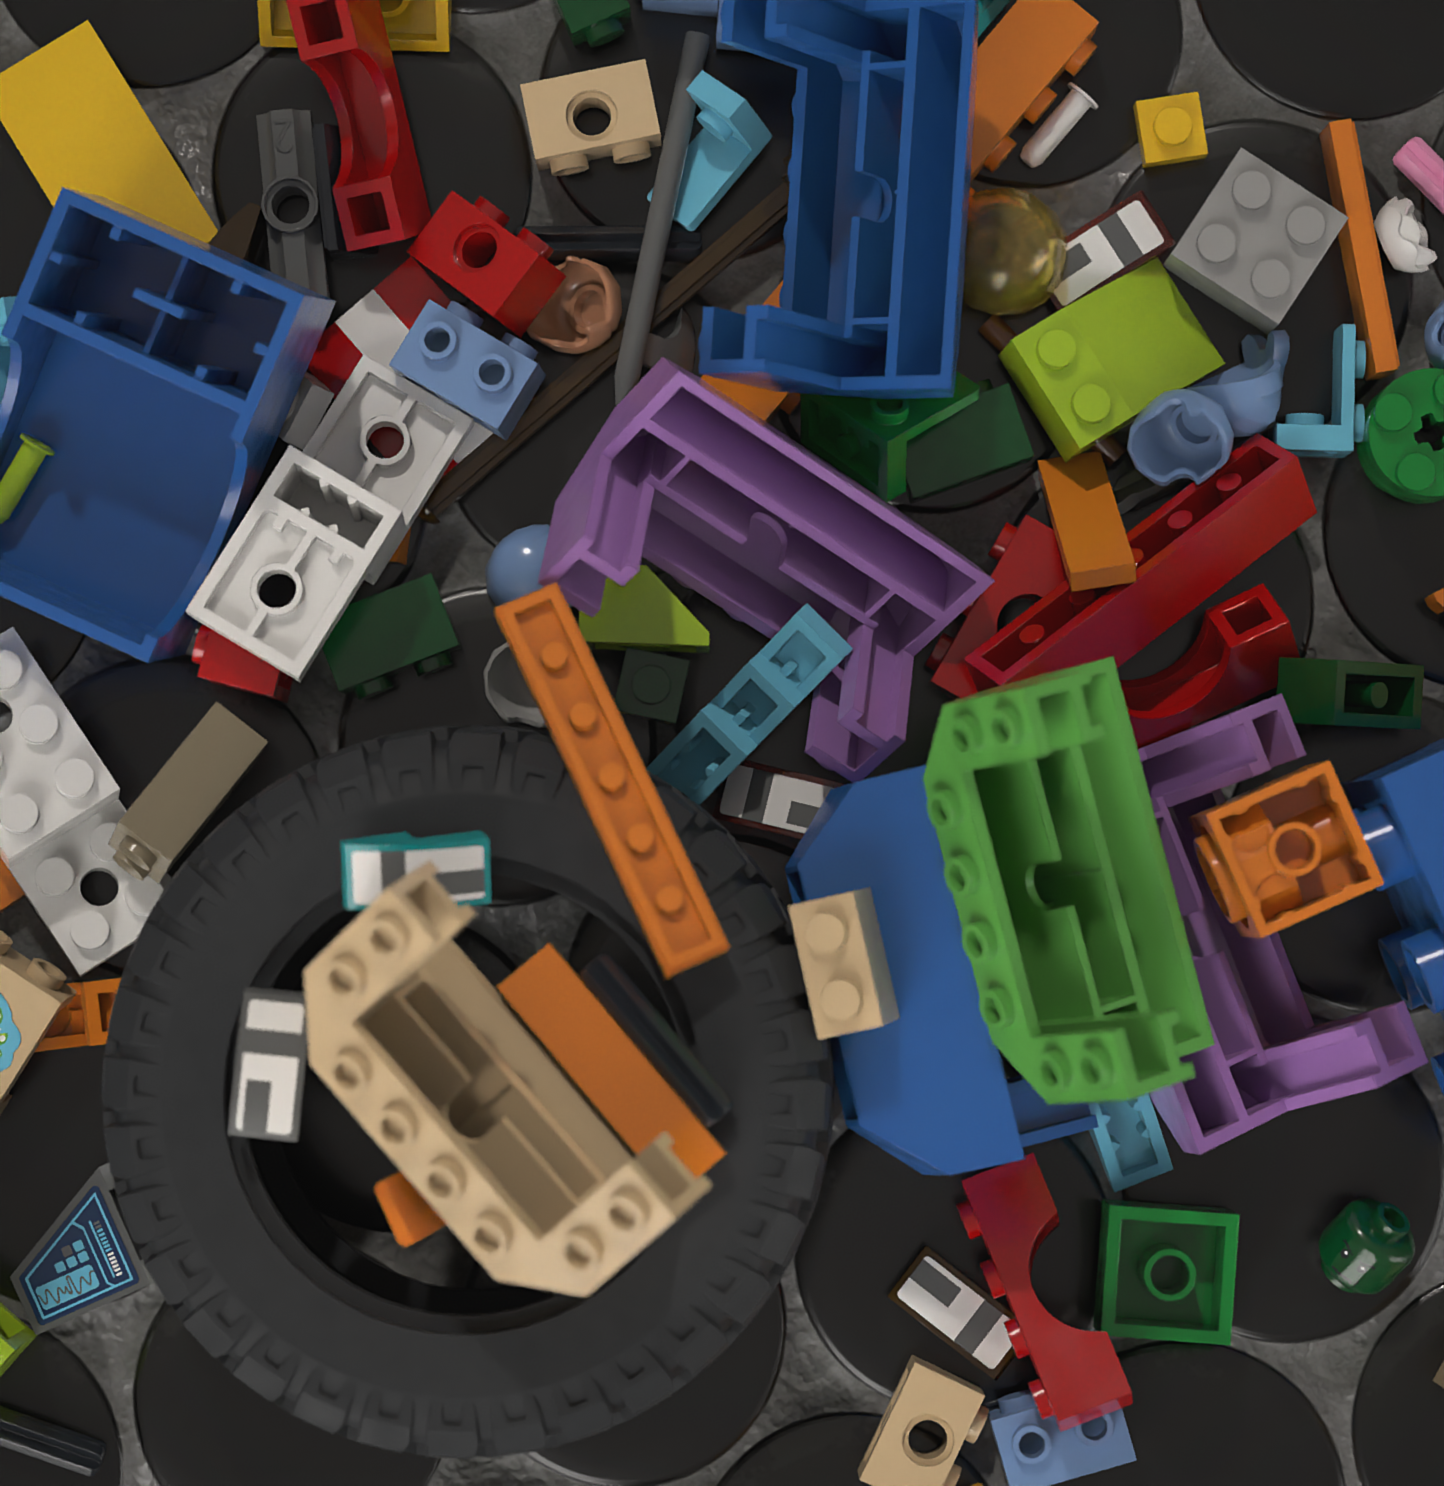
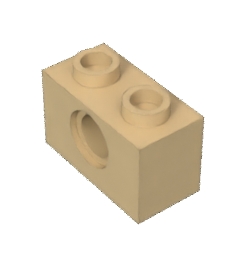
(618, 90)
(922, 1395)

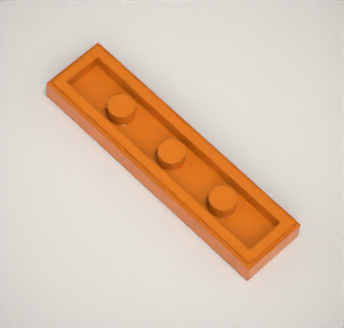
(1360, 248)
(605, 1060)

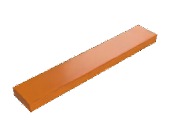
(611, 780)

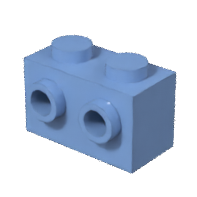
(469, 367)
(1040, 1455)

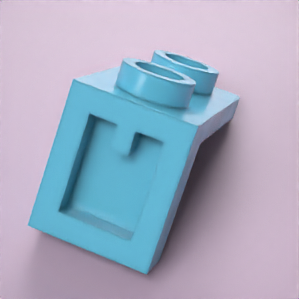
(719, 152)
(1305, 432)

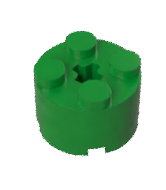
(1388, 445)

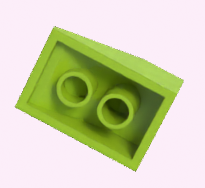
(1109, 357)

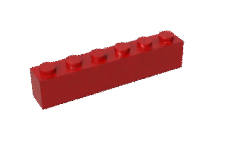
(1179, 559)

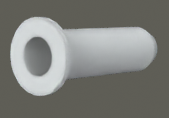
(1056, 126)

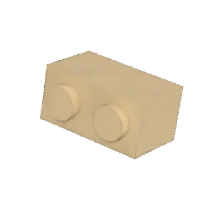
(844, 963)

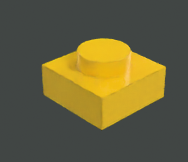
(1170, 129)

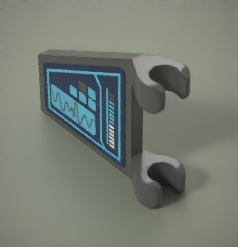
(80, 1259)

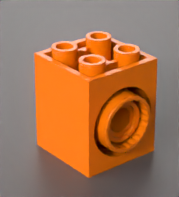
(1283, 851)

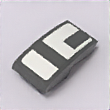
(270, 1065)

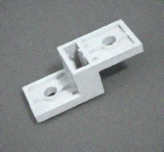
(330, 517)
(60, 817)

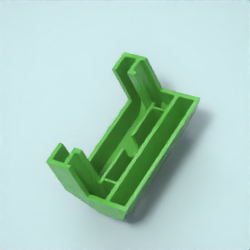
(1065, 887)

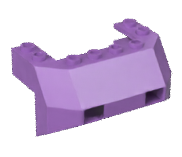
(761, 535)
(1265, 1040)

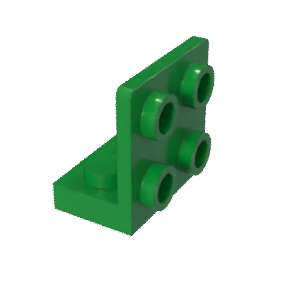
(871, 434)

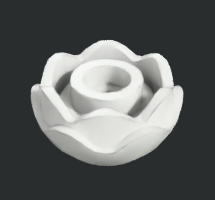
(1403, 237)

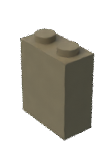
(185, 794)

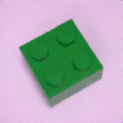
(1166, 1271)

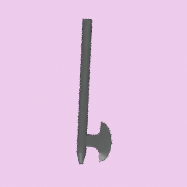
(637, 344)

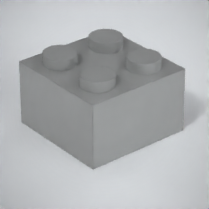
(1255, 241)

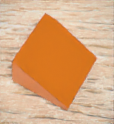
(407, 1209)

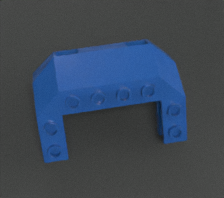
(870, 203)
(933, 1077)

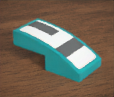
(381, 860)

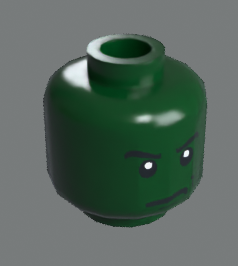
(1366, 1246)

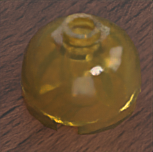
(1011, 251)

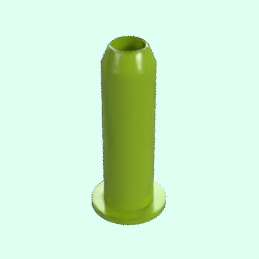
(21, 473)

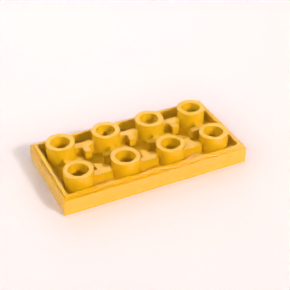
(91, 135)

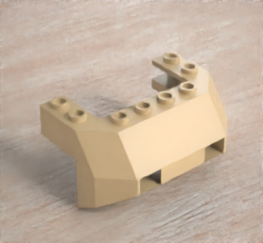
(479, 1101)

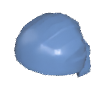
(1253, 388)

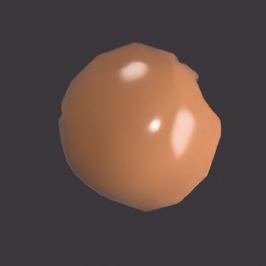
(581, 309)

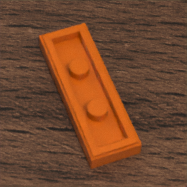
(1086, 522)

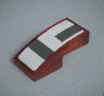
(1111, 247)
(771, 799)

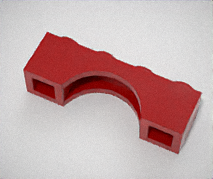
(379, 177)
(1224, 667)
(1074, 1366)

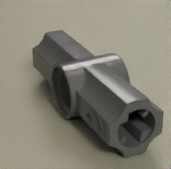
(290, 170)

